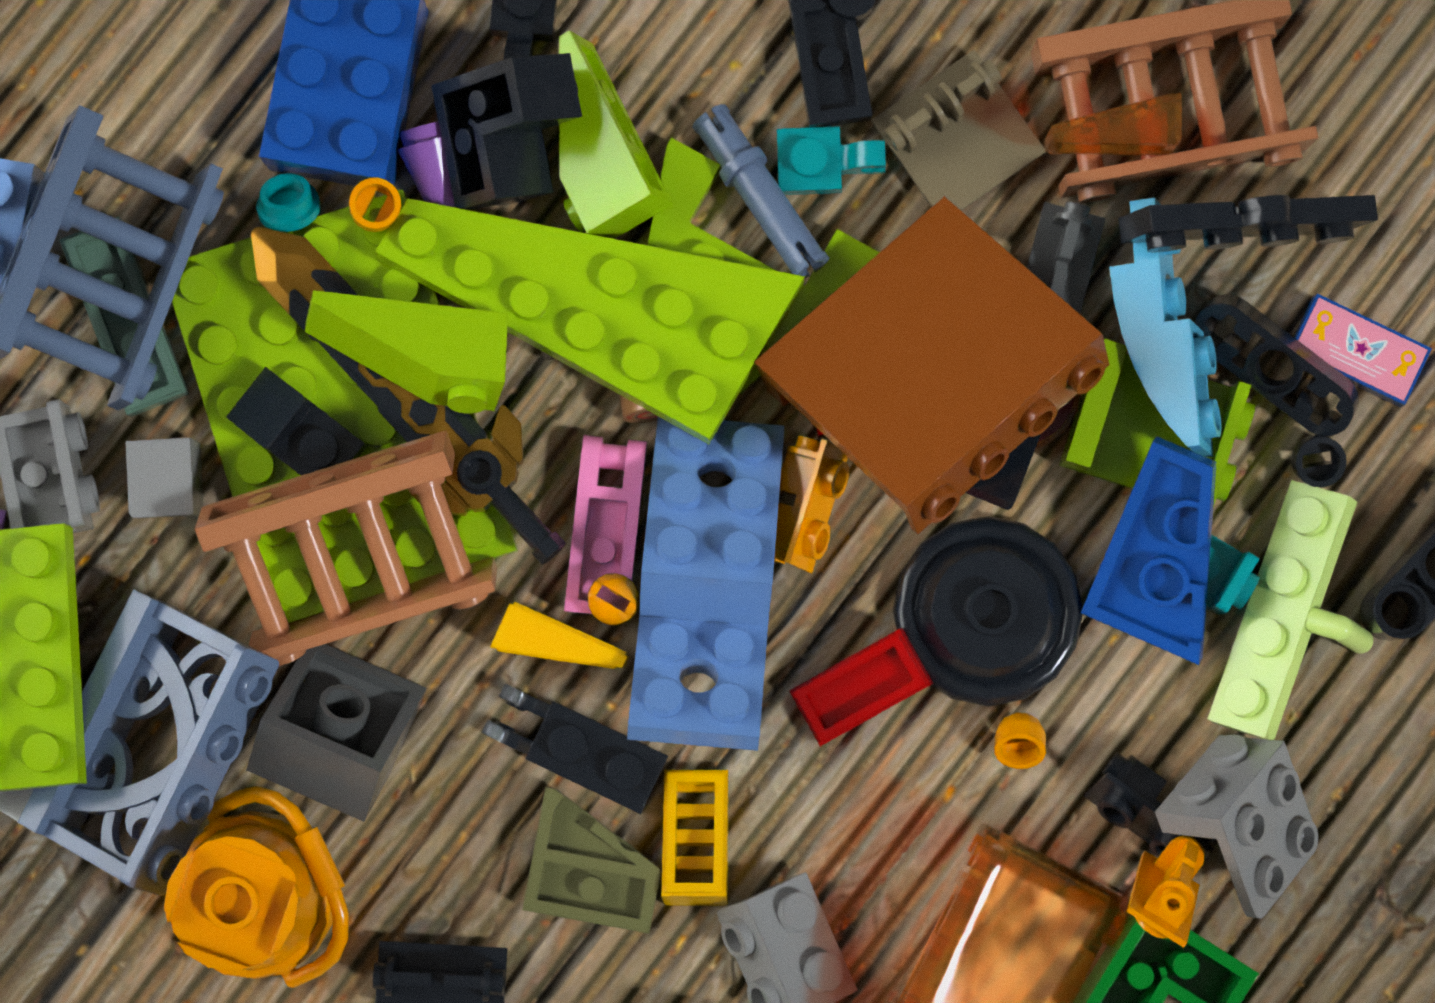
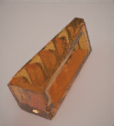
(1132, 129)

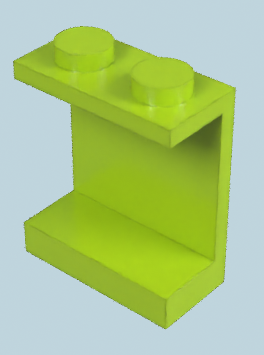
(1120, 423)

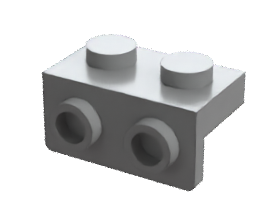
(44, 468)
(786, 946)

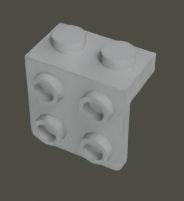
(1255, 809)

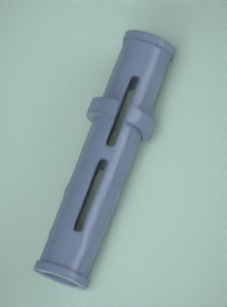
(746, 171)

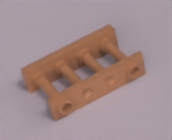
(1193, 36)
(360, 489)

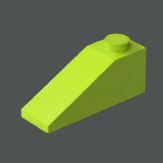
(602, 156)
(428, 349)

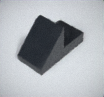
(292, 426)

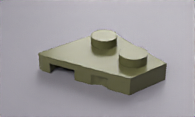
(588, 870)

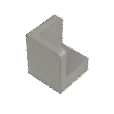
(164, 478)

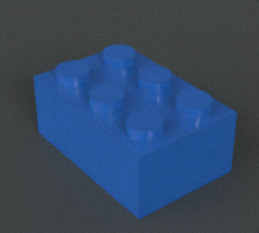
(343, 88)

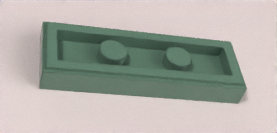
(115, 332)

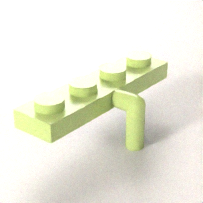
(1287, 612)

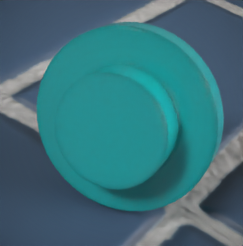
(287, 203)

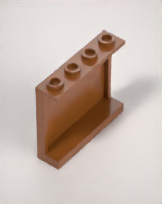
(935, 362)

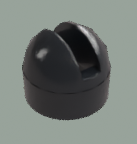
(1319, 473)

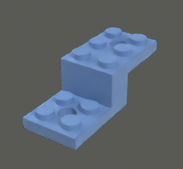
(706, 586)

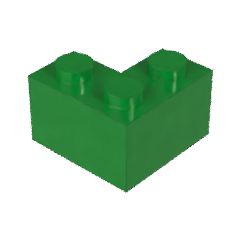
(1150, 968)

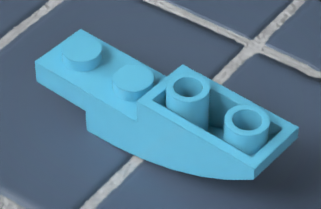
(1165, 351)

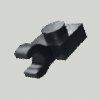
(523, 24)

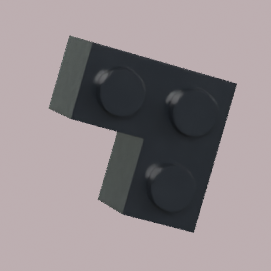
(495, 126)

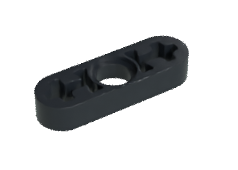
(1278, 392)

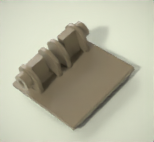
(959, 133)

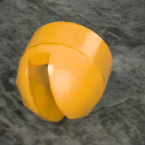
(362, 197)
(620, 586)
(1020, 741)

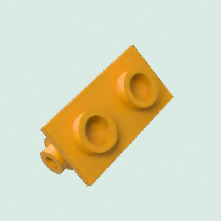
(817, 477)
(1164, 890)

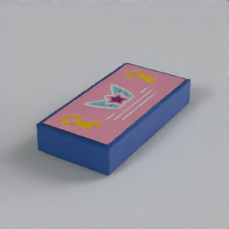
(1363, 349)

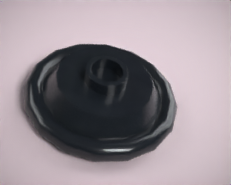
(989, 610)

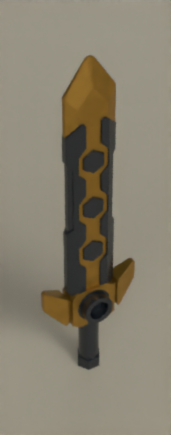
(481, 468)

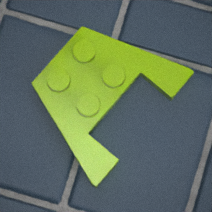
(687, 180)

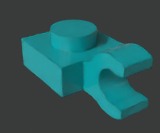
(815, 160)

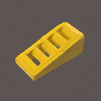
(540, 636)
(695, 893)

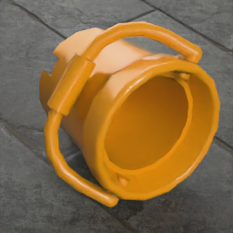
(258, 893)

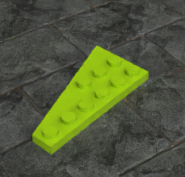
(629, 315)

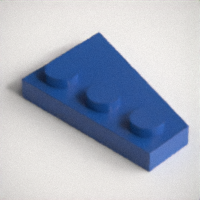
(1160, 554)

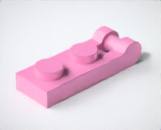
(604, 521)

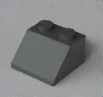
(335, 729)

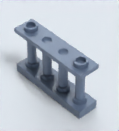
(60, 208)

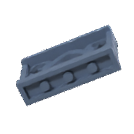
(208, 740)

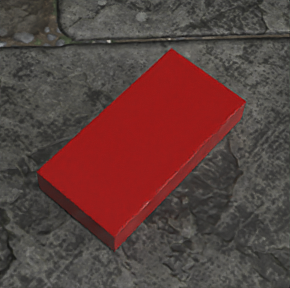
(861, 686)

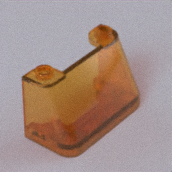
(1014, 929)

